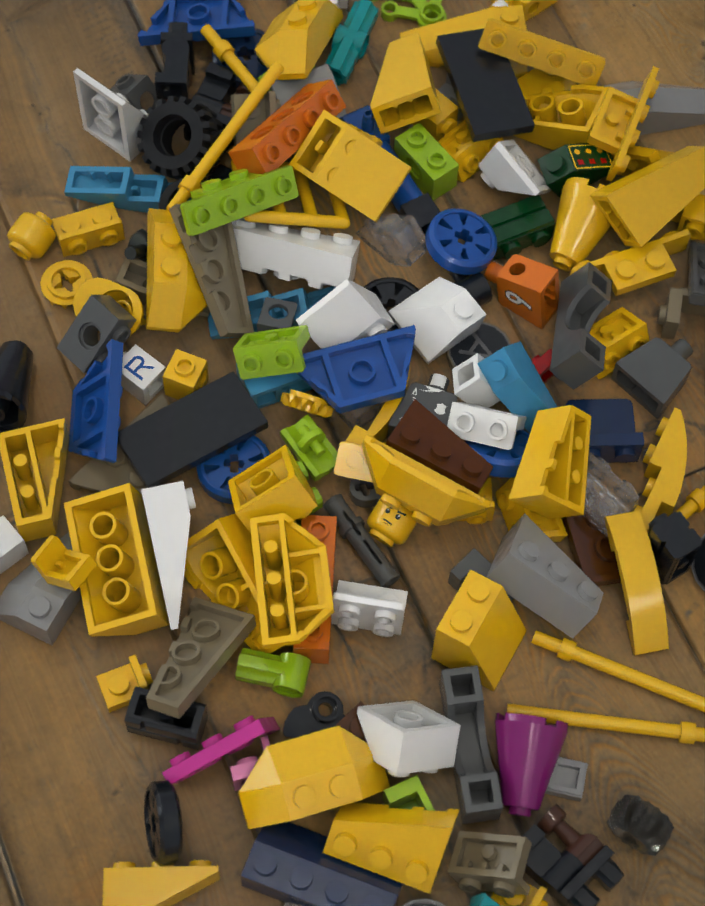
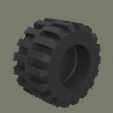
(159, 131)

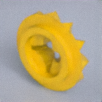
(52, 281)
(307, 403)

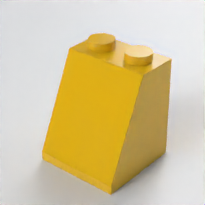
(479, 630)

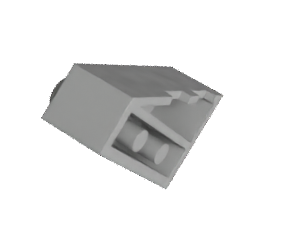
(544, 578)

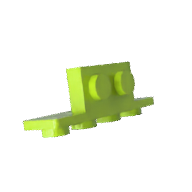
(236, 198)

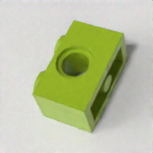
(431, 164)

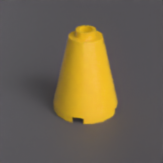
(577, 224)

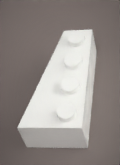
(296, 253)

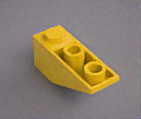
(155, 884)

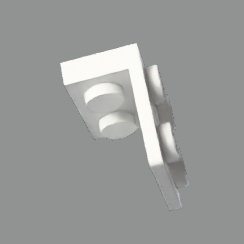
(369, 608)

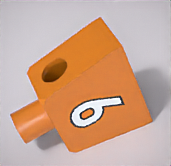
(526, 288)

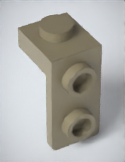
(670, 313)

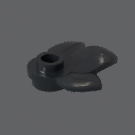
(307, 719)

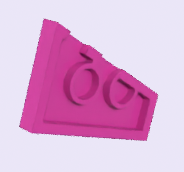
(216, 746)

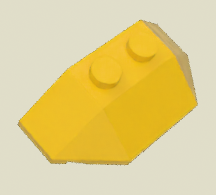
(299, 37)
(172, 286)
(418, 488)
(290, 580)
(309, 777)

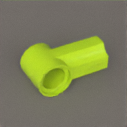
(282, 673)

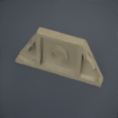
(103, 475)

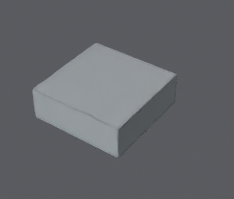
(568, 779)

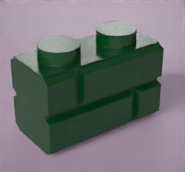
(521, 226)

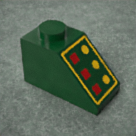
(574, 161)

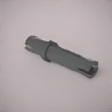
(353, 529)

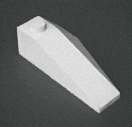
(169, 525)

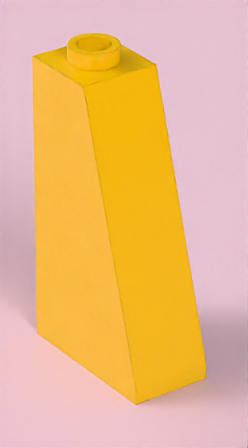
(404, 86)
(653, 195)

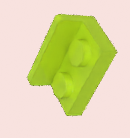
(271, 352)

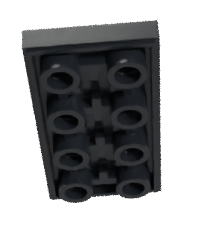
(484, 87)
(191, 430)

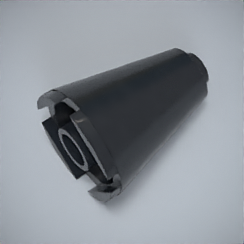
(15, 382)

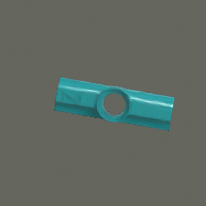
(351, 40)

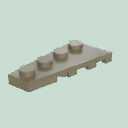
(219, 275)
(203, 647)

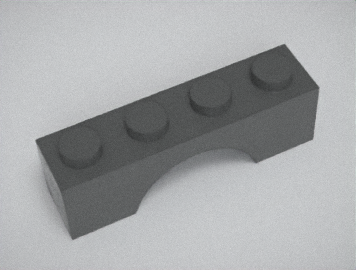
(575, 352)
(473, 769)

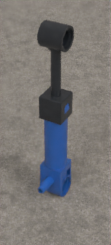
(411, 201)

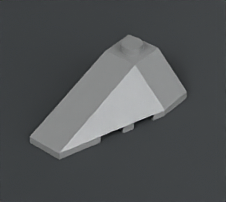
(670, 107)
(36, 605)

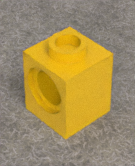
(184, 374)

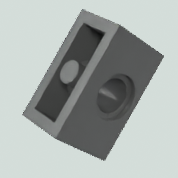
(81, 340)

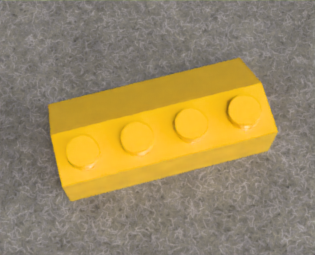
(125, 587)

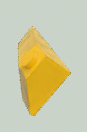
(476, 20)
(563, 115)
(223, 568)

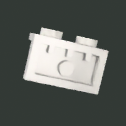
(485, 425)

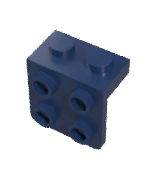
(612, 429)

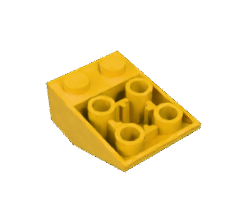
(350, 166)

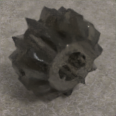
(640, 825)

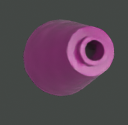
(526, 759)

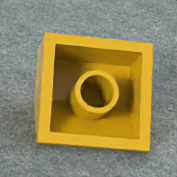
(272, 488)

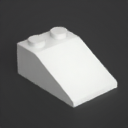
(109, 115)

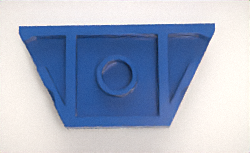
(224, 16)
(361, 370)
(97, 407)

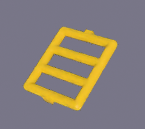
(310, 217)

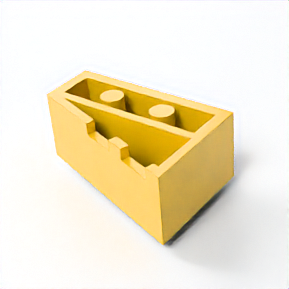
(555, 464)
(34, 474)
(392, 841)

